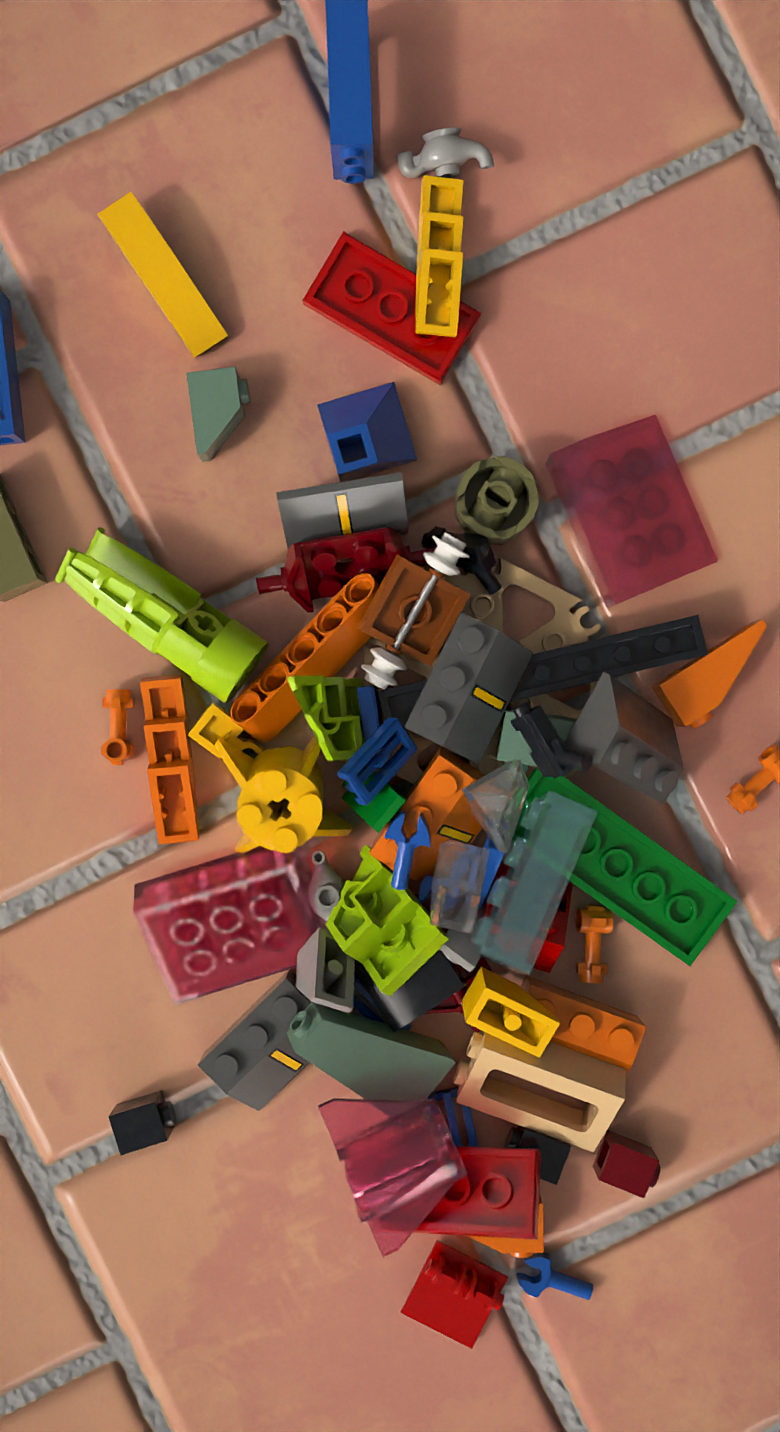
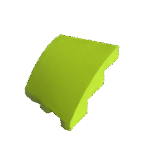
(332, 713)
(383, 926)

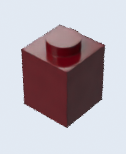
(627, 1164)

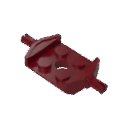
(313, 567)

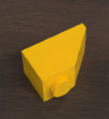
(508, 1012)

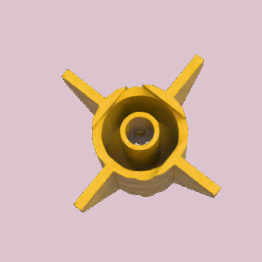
(280, 797)

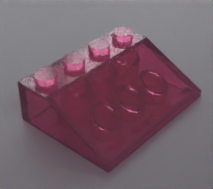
(630, 510)
(225, 921)

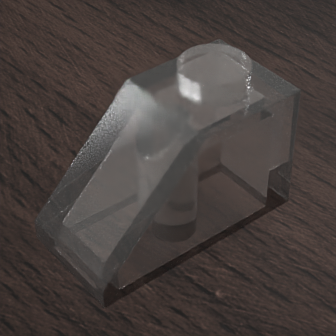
(457, 885)

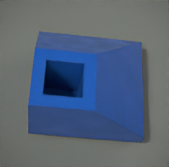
(367, 432)

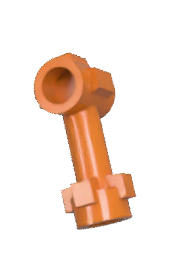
(118, 748)
(743, 797)
(593, 921)

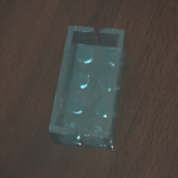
(534, 882)

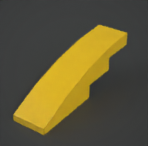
(439, 256)
(162, 274)

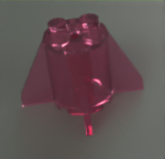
(395, 1161)

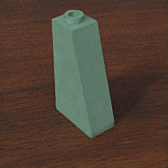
(369, 1054)

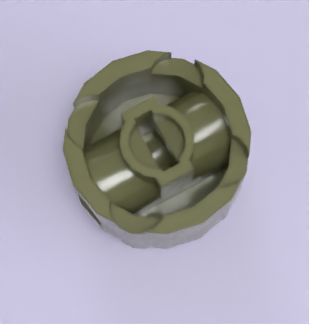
(496, 499)

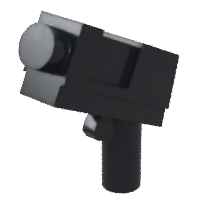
(480, 559)
(546, 746)

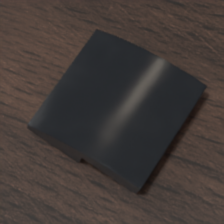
(420, 993)

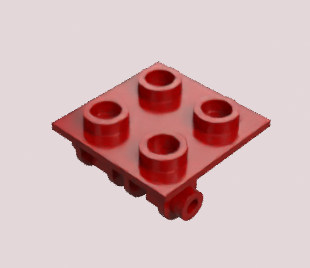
(455, 1294)

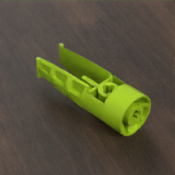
(164, 614)

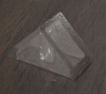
(498, 802)

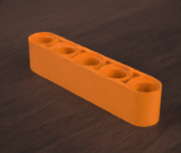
(317, 650)

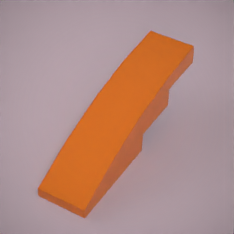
(170, 759)

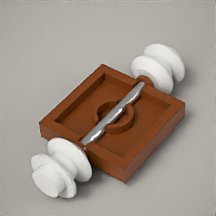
(414, 610)

